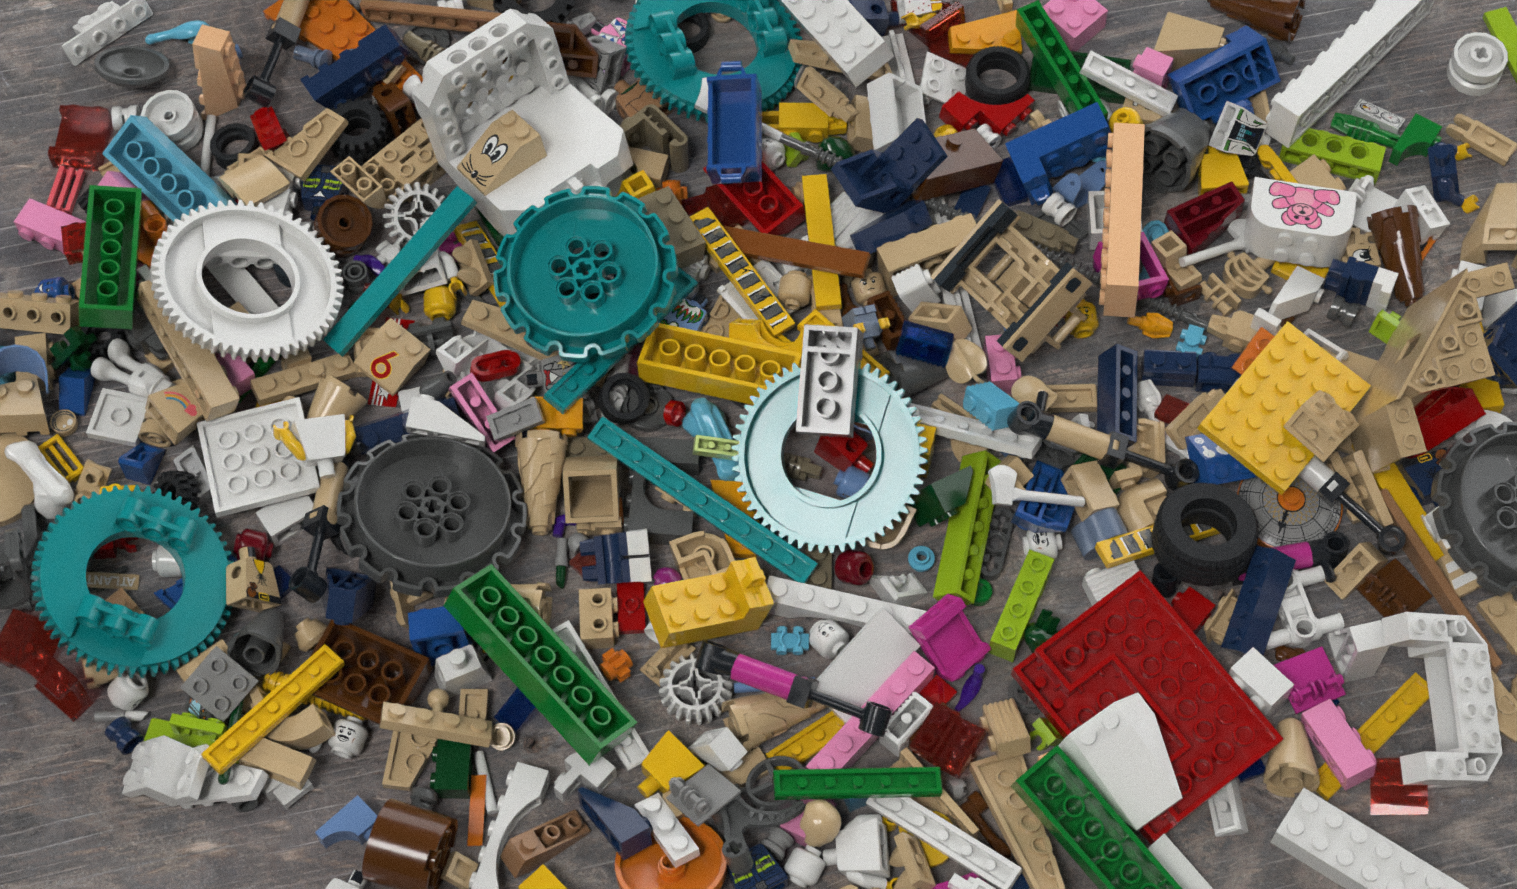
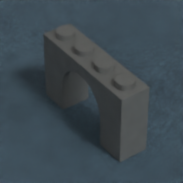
(661, 523)

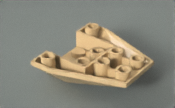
(1494, 226)

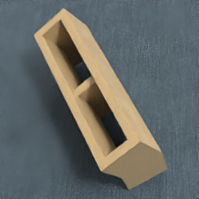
(280, 763)

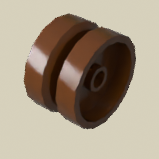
(343, 224)

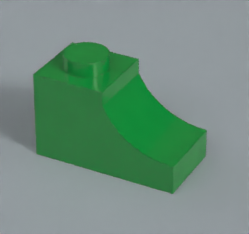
(1416, 138)

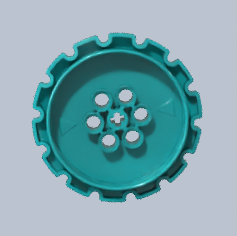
(624, 305)

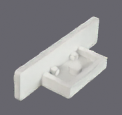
(104, 27)

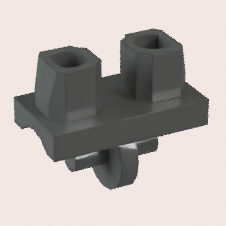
(432, 335)

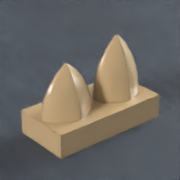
(473, 267)
(911, 856)

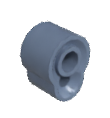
(1096, 528)

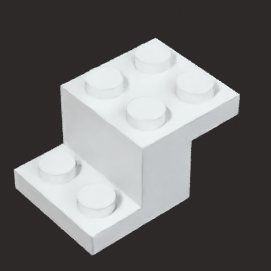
(166, 771)

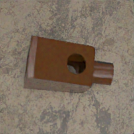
(393, 100)

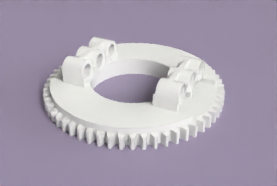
(242, 238)

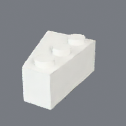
(1358, 650)

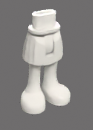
(145, 377)

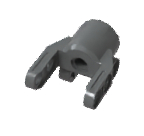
(17, 559)

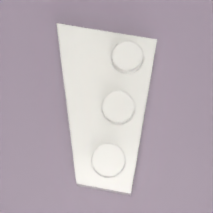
(243, 785)

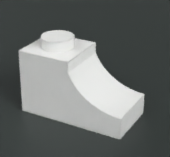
(719, 749)

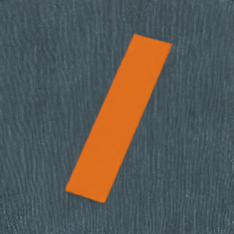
(476, 810)

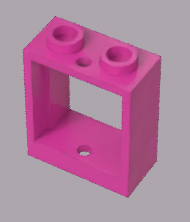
(1158, 279)

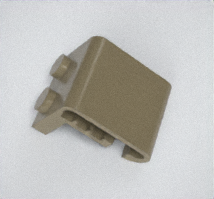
(657, 132)

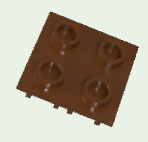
(1394, 590)

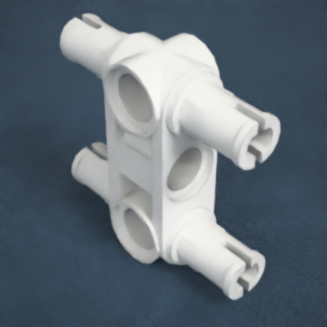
(1297, 613)

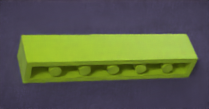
(967, 534)

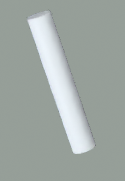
(482, 769)

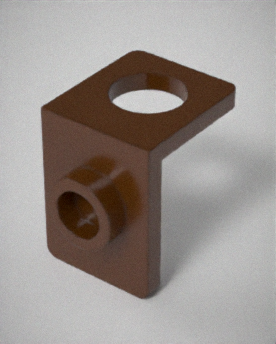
(1176, 297)

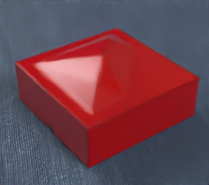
(938, 691)

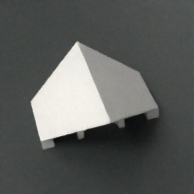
(898, 589)

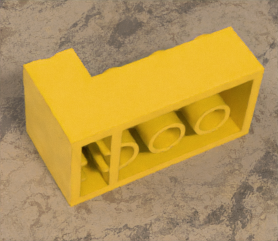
(709, 605)

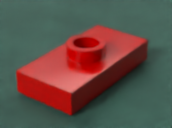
(631, 608)

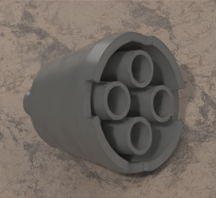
(1174, 150)

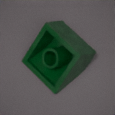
(942, 498)

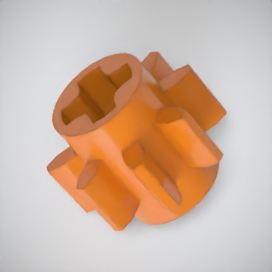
(678, 190)
(616, 665)

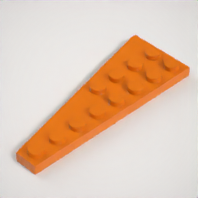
(336, 27)

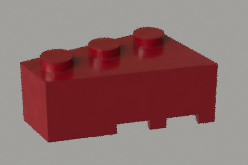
(1205, 216)

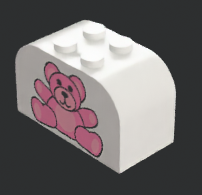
(1298, 222)

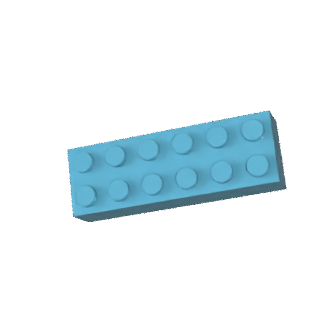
(162, 169)

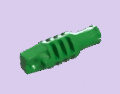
(1363, 130)

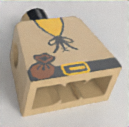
(251, 583)

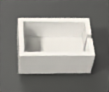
(892, 108)

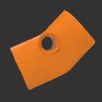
(151, 230)

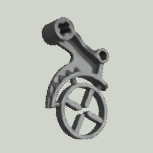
(739, 816)

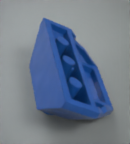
(1040, 516)

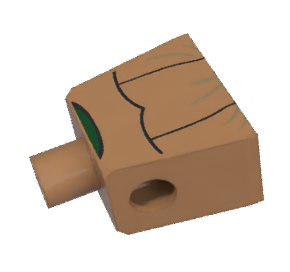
(634, 98)

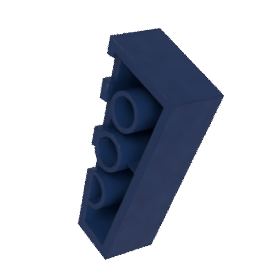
(357, 68)

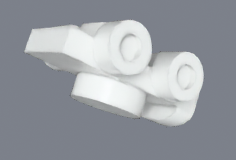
(387, 251)

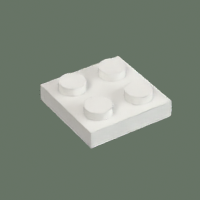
(117, 417)

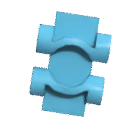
(1192, 339)
(790, 642)

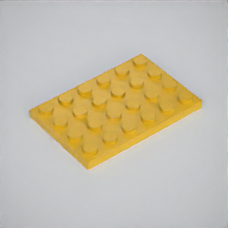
(1269, 392)

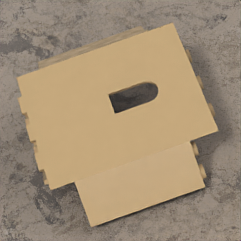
(1412, 367)

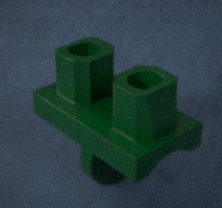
(76, 353)

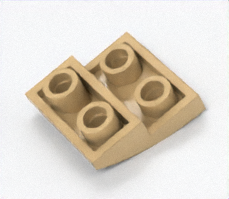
(255, 181)

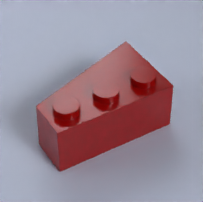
(1446, 413)

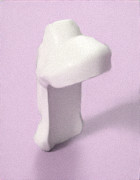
(50, 488)

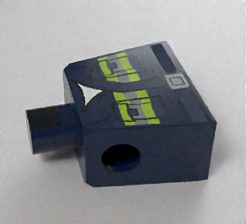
(319, 187)
(763, 874)

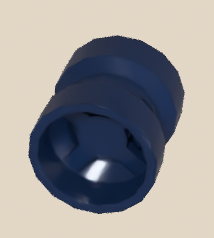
(123, 735)

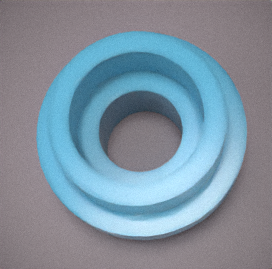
(918, 565)

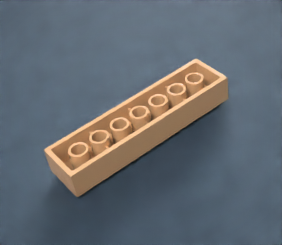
(1122, 220)

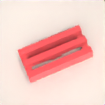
(69, 173)

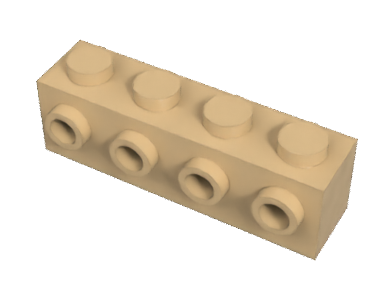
(38, 312)

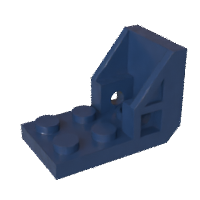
(889, 177)
(1502, 347)

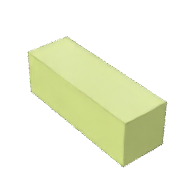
(714, 447)

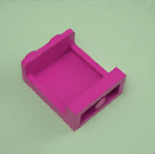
(949, 638)

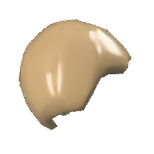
(820, 822)

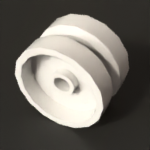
(1477, 64)
(175, 117)

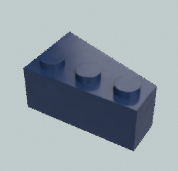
(347, 595)

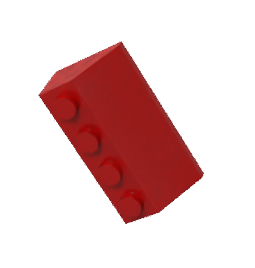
(766, 203)

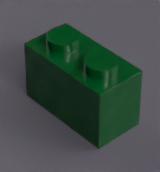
(453, 769)

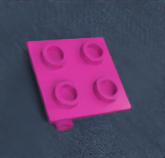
(1312, 679)

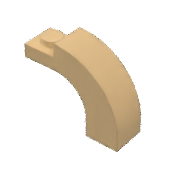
(299, 731)

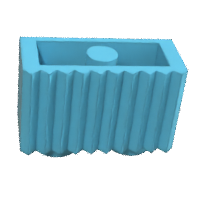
(989, 404)

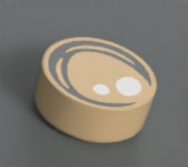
(64, 423)

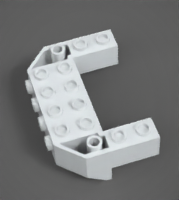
(1459, 699)

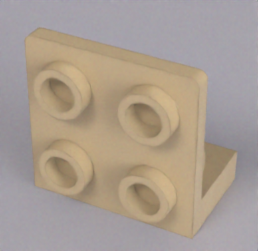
(1321, 425)

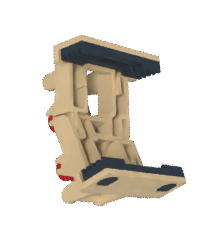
(1028, 280)

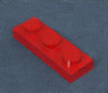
(267, 127)

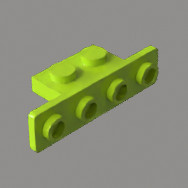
(187, 729)

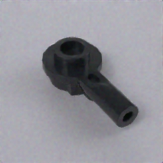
(1251, 167)

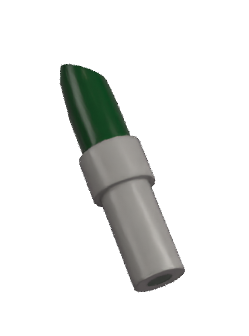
(561, 562)

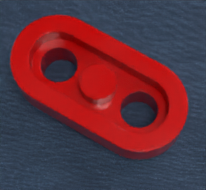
(492, 365)

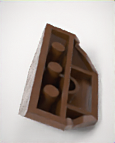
(575, 49)

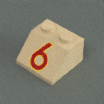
(392, 357)

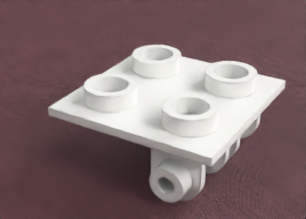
(941, 79)
(1368, 201)

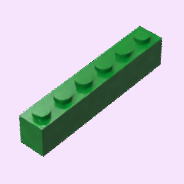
(1056, 58)

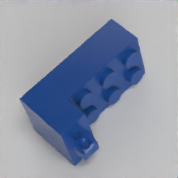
(1225, 74)
(1058, 148)

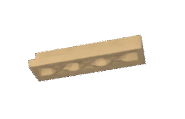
(942, 804)

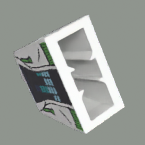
(1239, 131)

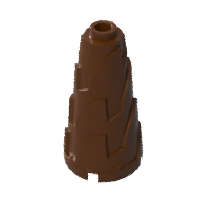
(1276, 17)
(1398, 241)

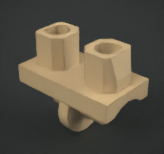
(91, 479)

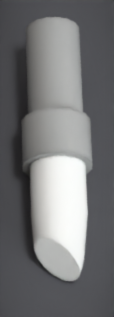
(110, 716)

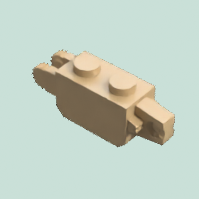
(1234, 331)

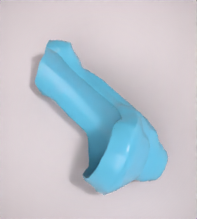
(710, 421)

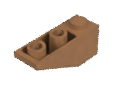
(542, 843)

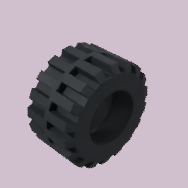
(361, 115)

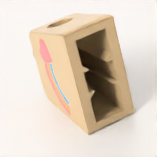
(174, 412)

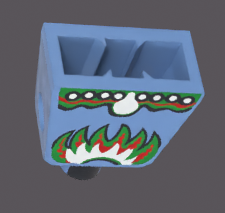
(689, 314)

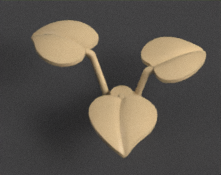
(968, 361)

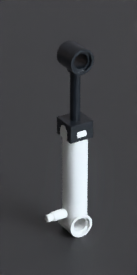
(1333, 488)

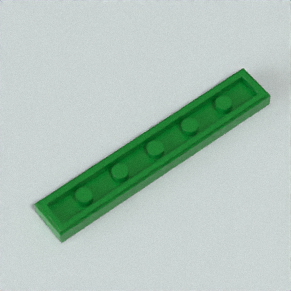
(857, 783)

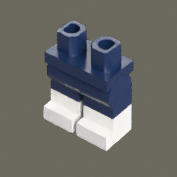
(1361, 283)
(610, 560)

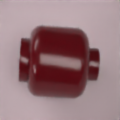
(255, 539)
(854, 567)

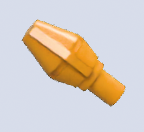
(1152, 325)

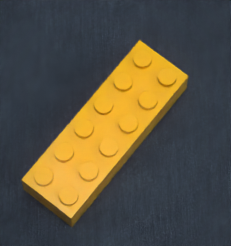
(711, 363)

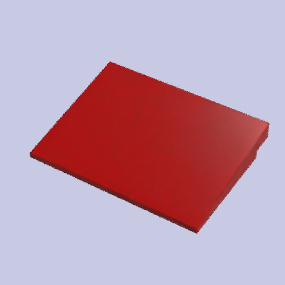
(1144, 647)

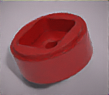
(674, 413)

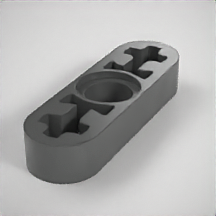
(1004, 536)

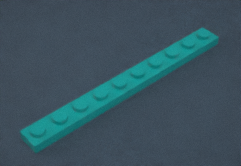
(702, 501)

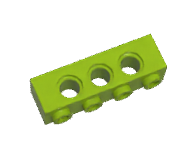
(1343, 158)
(1021, 605)

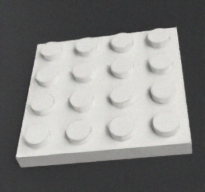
(250, 465)

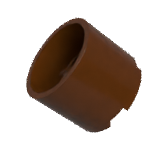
(408, 847)

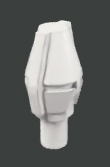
(1148, 398)

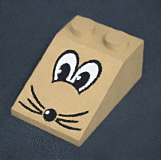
(502, 153)

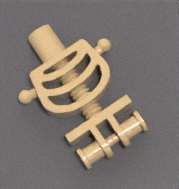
(1247, 282)

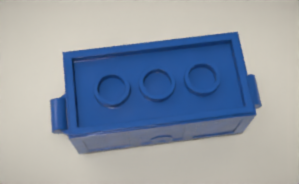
(734, 126)

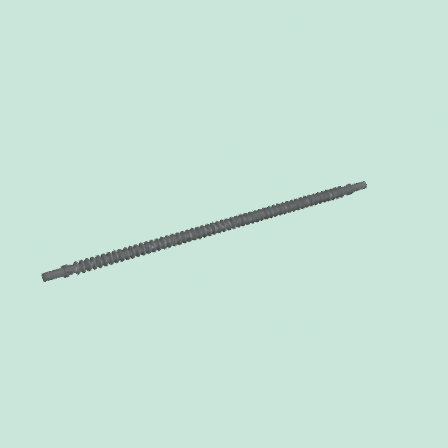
(1165, 307)

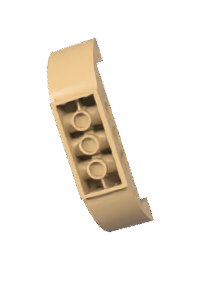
(400, 162)

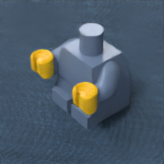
(866, 321)

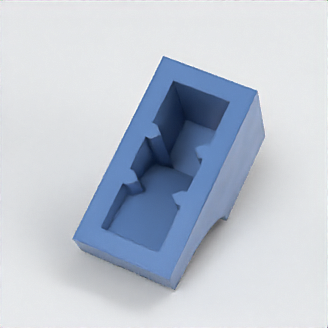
(350, 823)

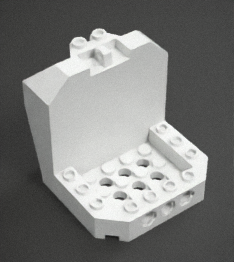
(578, 137)

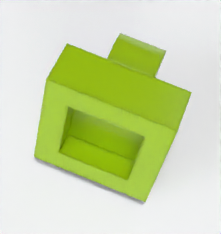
(793, 156)
(1385, 325)
(1047, 732)

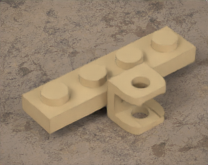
(300, 376)

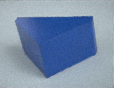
(75, 391)
(141, 462)

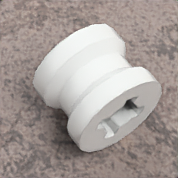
(992, 139)

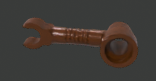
(973, 809)

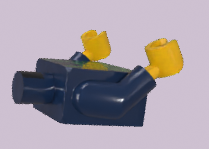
(1445, 177)

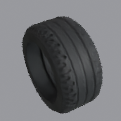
(997, 58)

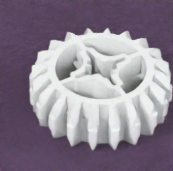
(417, 204)
(684, 690)

